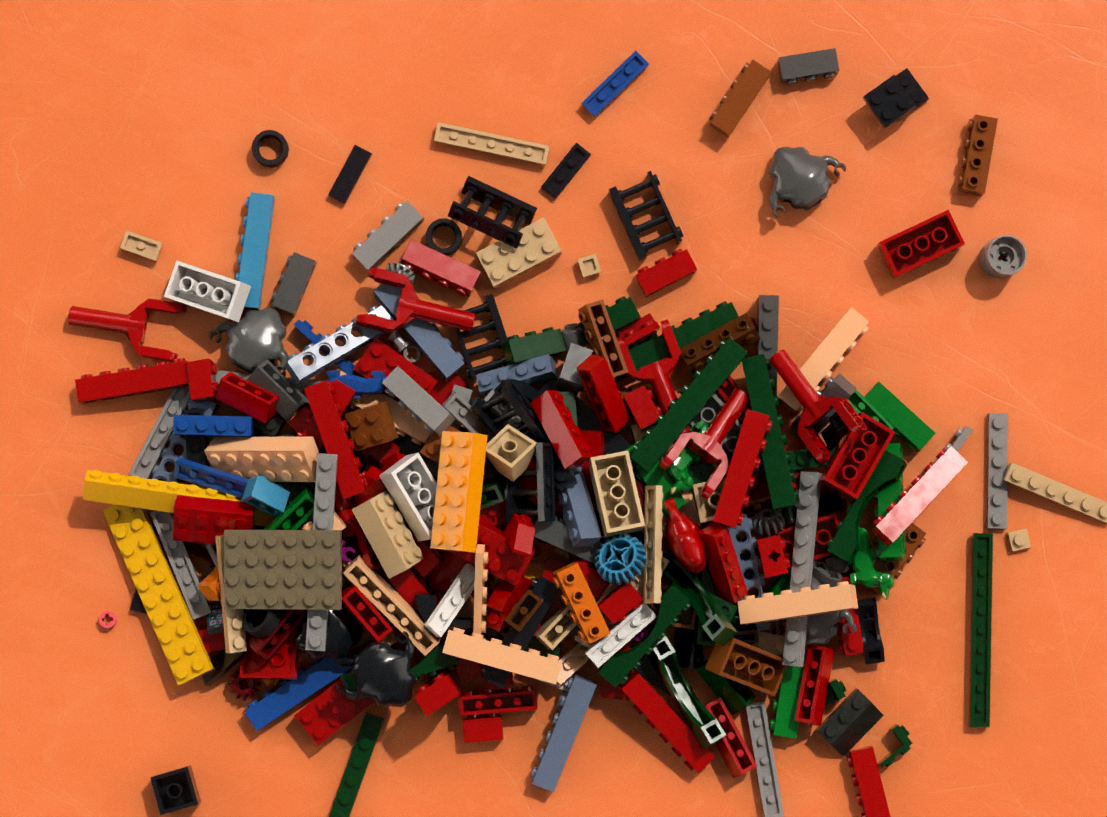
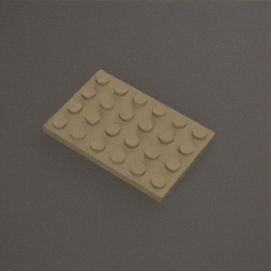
(283, 569)

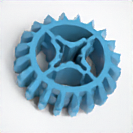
(609, 564)

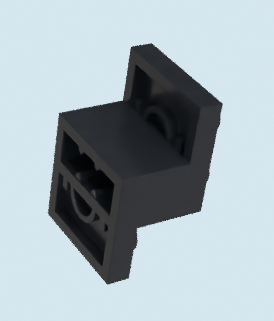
(895, 98)

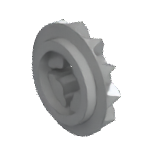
(401, 269)

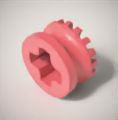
(112, 623)

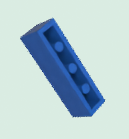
(213, 426)

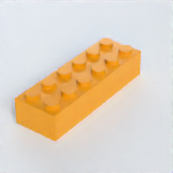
(458, 491)

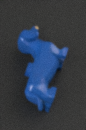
(361, 385)

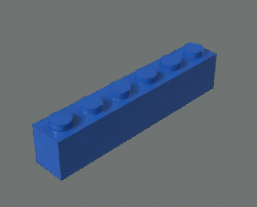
(294, 691)

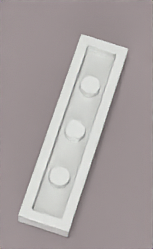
(452, 601)
(620, 635)

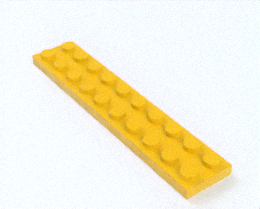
(159, 592)

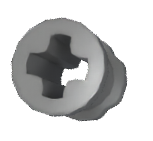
(398, 341)

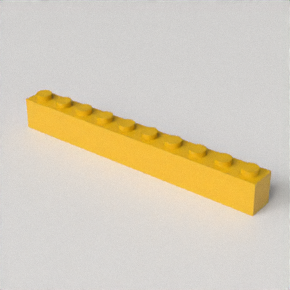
(151, 493)

